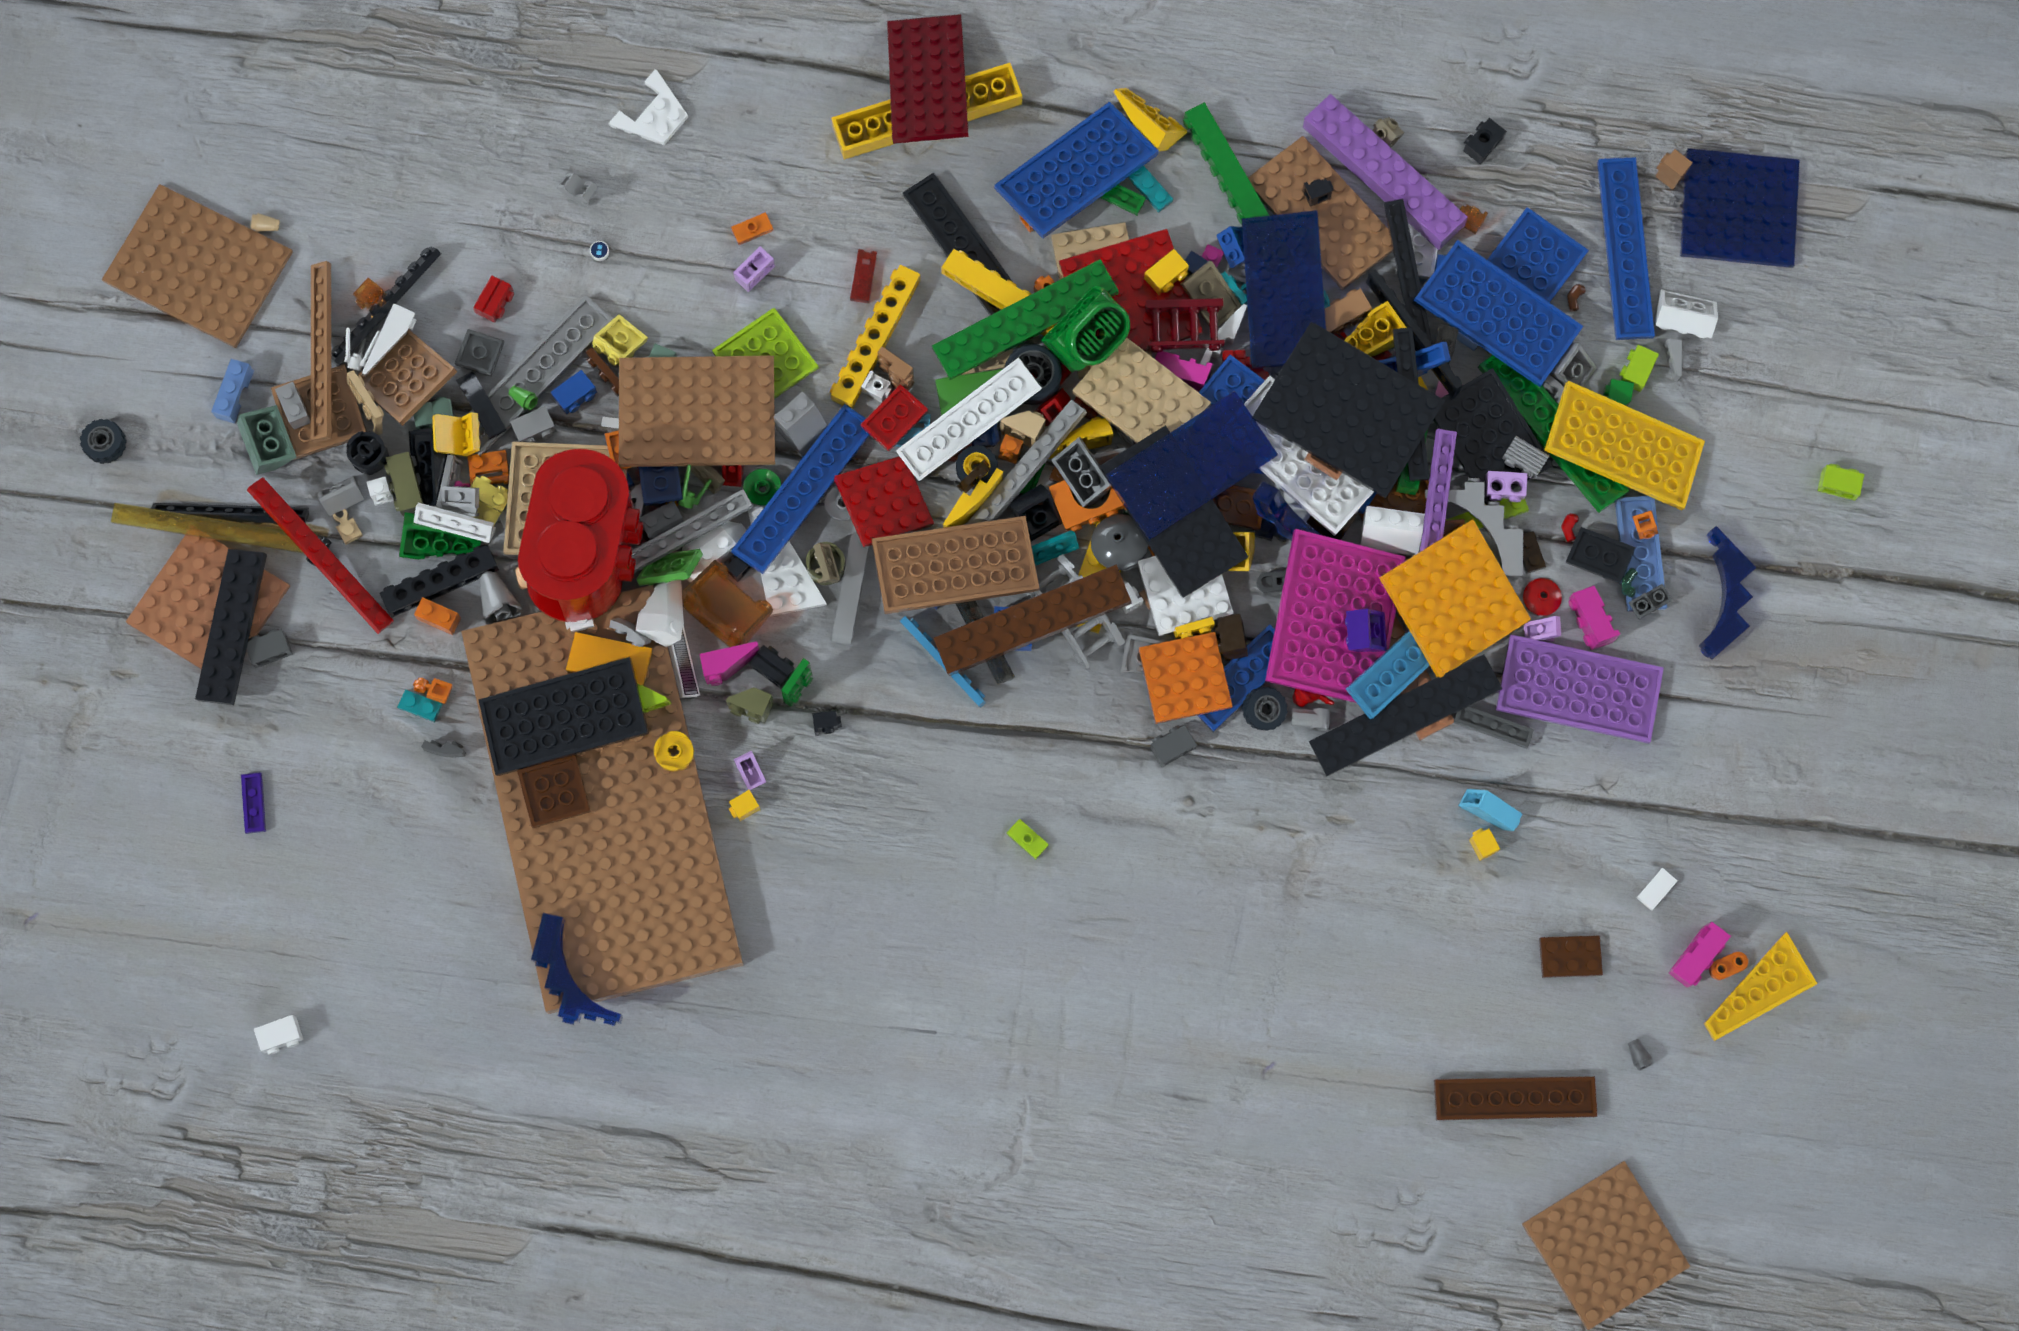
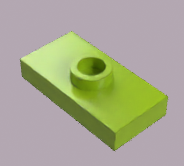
(1027, 839)

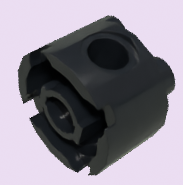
(367, 452)

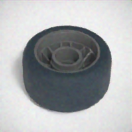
(1044, 365)

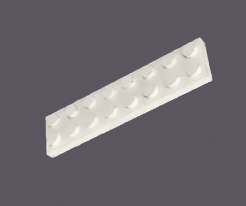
(968, 419)

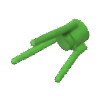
(688, 496)

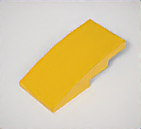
(968, 505)

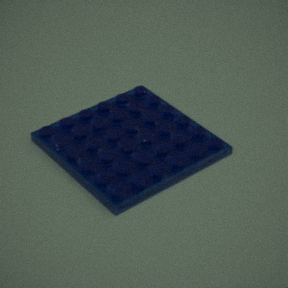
(1740, 208)

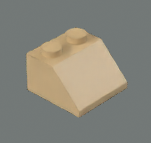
(1024, 426)

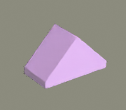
(749, 770)

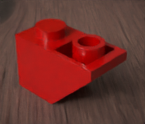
(1052, 407)

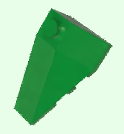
(423, 541)

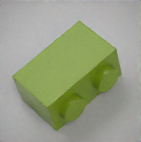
(1639, 366)
(1841, 482)

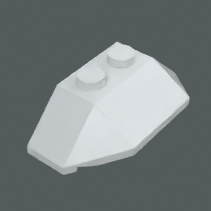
(715, 545)

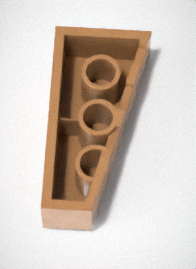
(1347, 311)

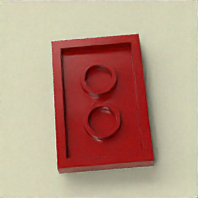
(894, 417)

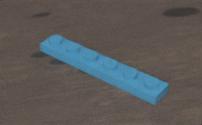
(924, 639)

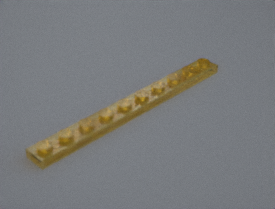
(202, 527)

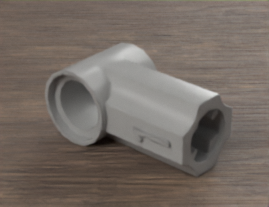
(1316, 719)

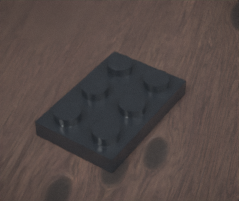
(1600, 555)

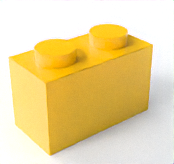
(1166, 272)

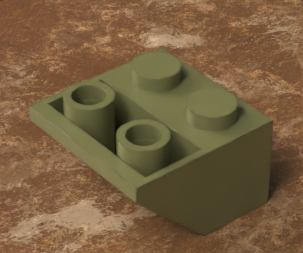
(751, 703)

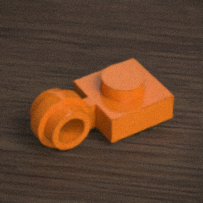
(437, 690)

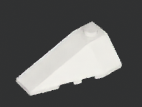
(393, 331)
(663, 614)

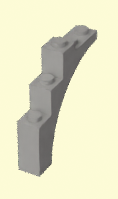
(1508, 541)

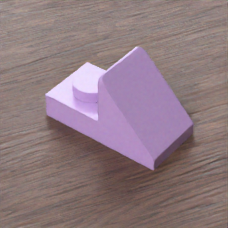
(1543, 629)

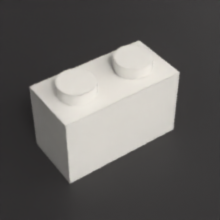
(278, 1034)

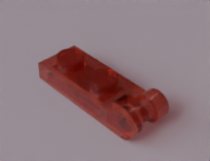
(863, 276)

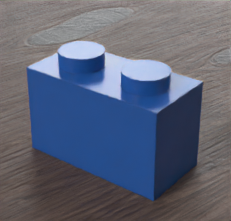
(574, 392)

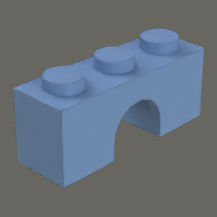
(227, 401)

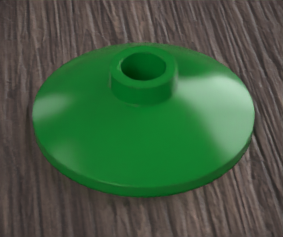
(758, 479)

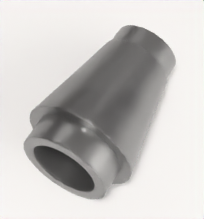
(1640, 1056)

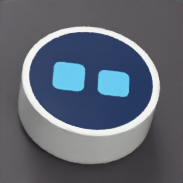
(599, 251)

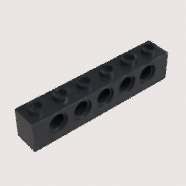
(434, 590)

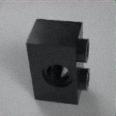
(1481, 150)

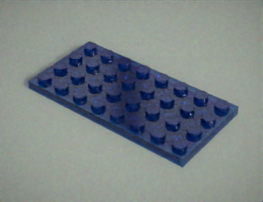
(1282, 283)
(1191, 465)

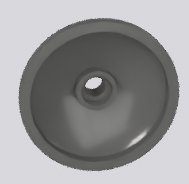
(1123, 552)

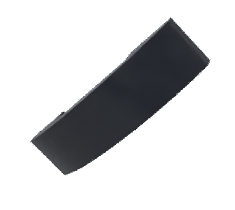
(481, 404)

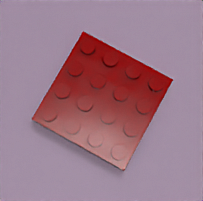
(883, 500)

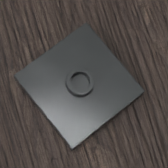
(479, 352)

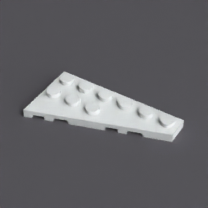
(787, 580)

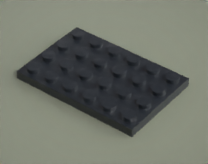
(1485, 427)

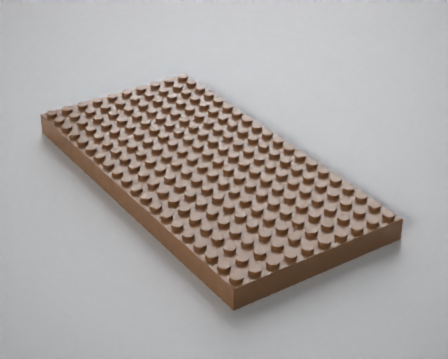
(643, 865)

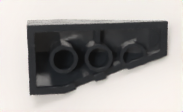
(429, 464)

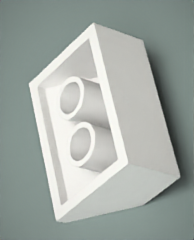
(1686, 314)
(1392, 530)

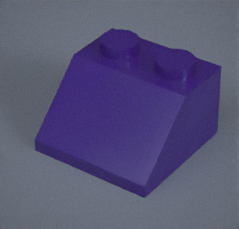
(1366, 630)

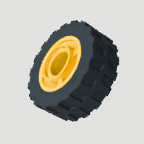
(974, 455)

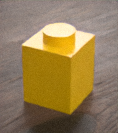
(743, 805)
(1484, 843)

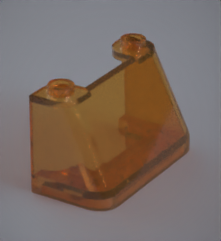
(724, 606)

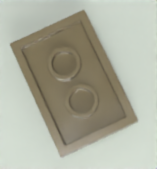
(1209, 284)

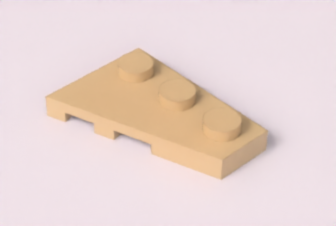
(366, 398)

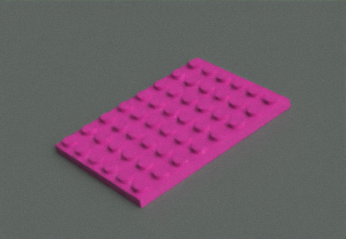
(1310, 631)

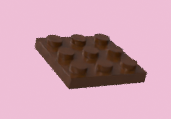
(553, 791)

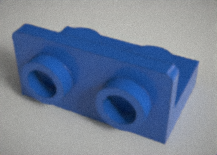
(1232, 245)

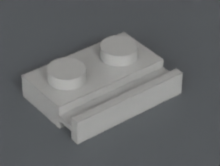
(460, 500)

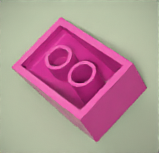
(725, 662)

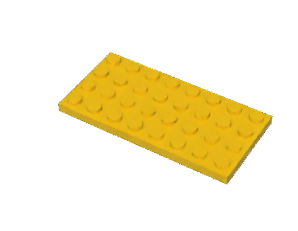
(1624, 445)

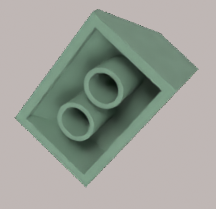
(266, 439)

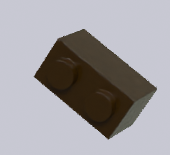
(1232, 637)

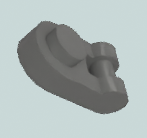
(1268, 582)

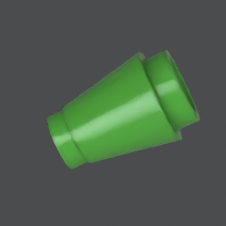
(523, 397)

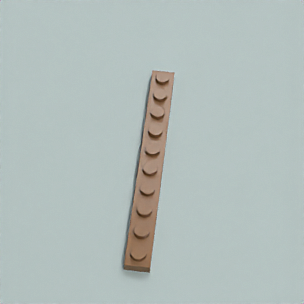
(321, 351)

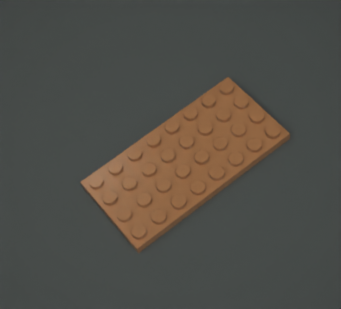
(1349, 230)
(955, 564)

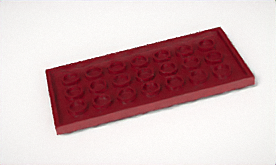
(927, 79)

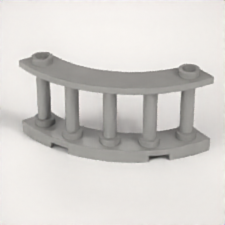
(1113, 635)

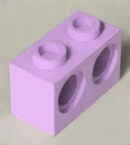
(754, 269)
(1505, 480)

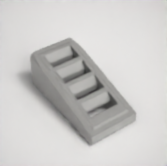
(1674, 354)

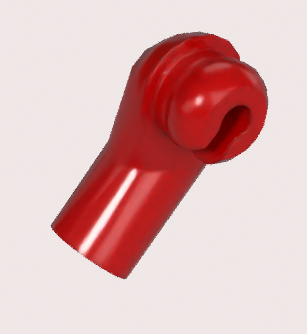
(1567, 526)

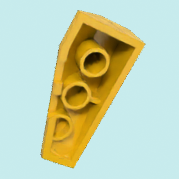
(1155, 127)
(1375, 332)
(1093, 433)

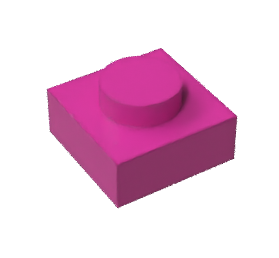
(1213, 254)

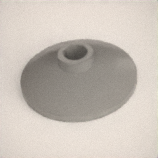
(834, 504)

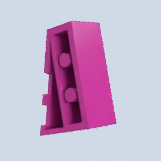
(1189, 371)
(1592, 618)
(1699, 954)

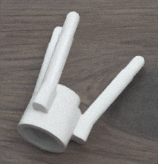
(356, 361)

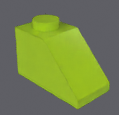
(652, 700)

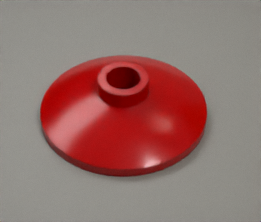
(1537, 604)

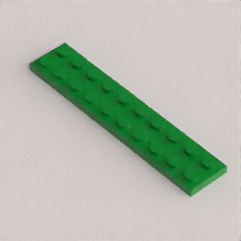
(1019, 321)
(1539, 413)

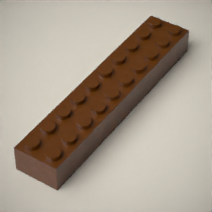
(1032, 620)

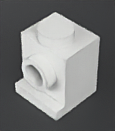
(876, 393)
(380, 491)
(1133, 594)

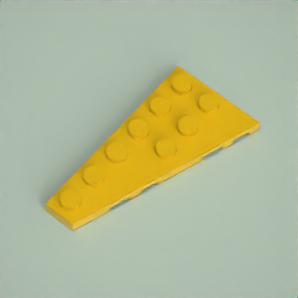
(1771, 982)

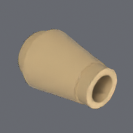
(264, 223)

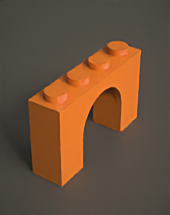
(1076, 516)

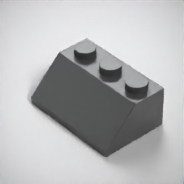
(1082, 473)

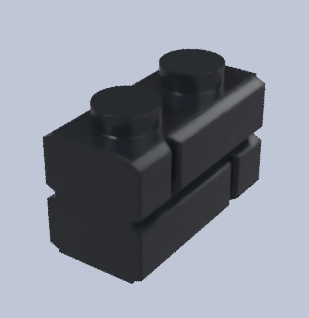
(772, 666)

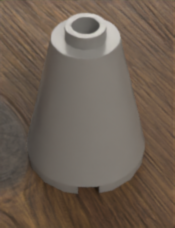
(497, 599)

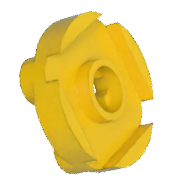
(668, 741)

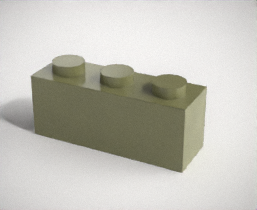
(404, 482)

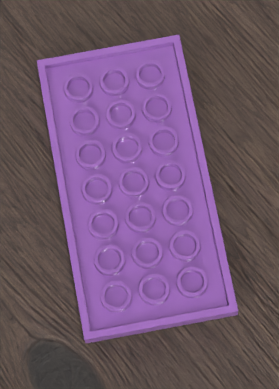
(1579, 689)

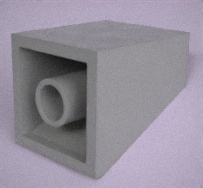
(800, 423)

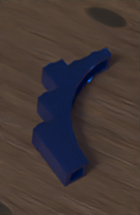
(549, 952)

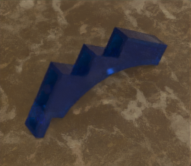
(1275, 509)
(1733, 569)

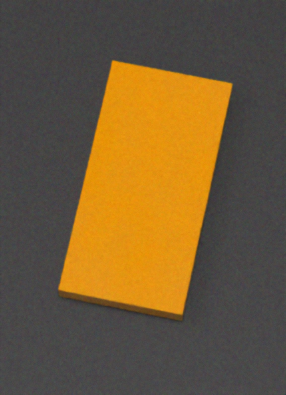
(593, 651)

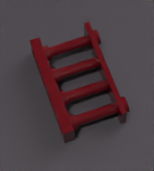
(1193, 307)

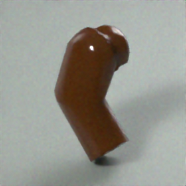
(1573, 295)

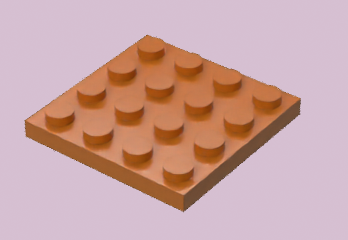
(1185, 677)

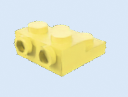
(618, 340)
(491, 499)

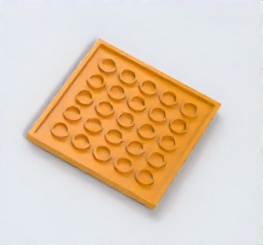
(1455, 598)

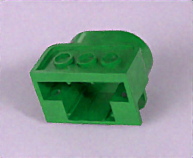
(1074, 335)

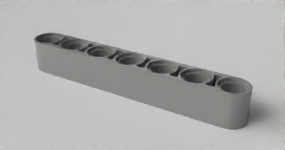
(850, 590)

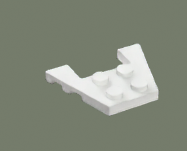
(659, 119)

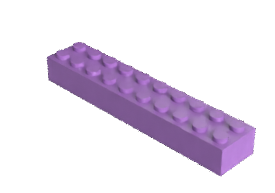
(1384, 171)

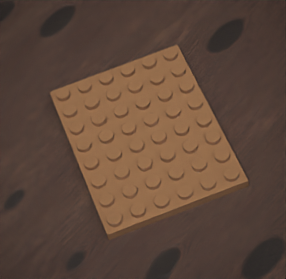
(197, 266)
(696, 411)

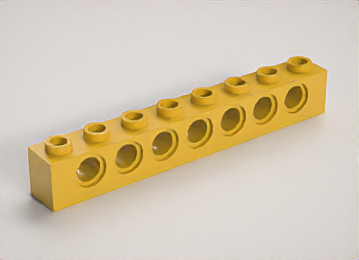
(901, 276)

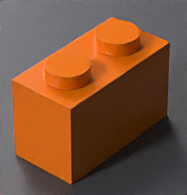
(437, 616)

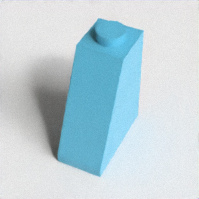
(1491, 809)

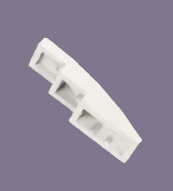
(1226, 332)

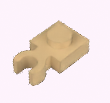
(347, 529)

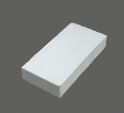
(1656, 889)

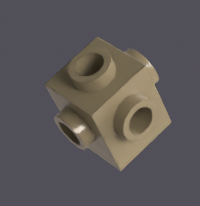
(1388, 130)

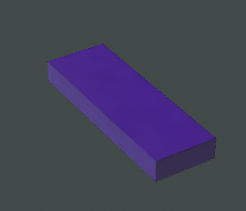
(253, 803)

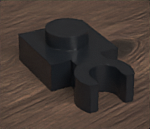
(1267, 531)

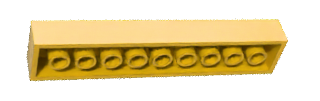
(872, 125)

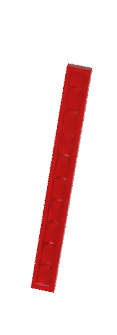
(320, 555)

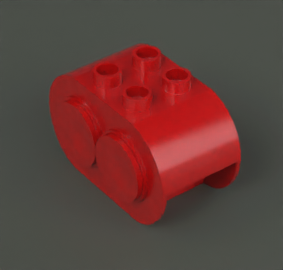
(578, 536)

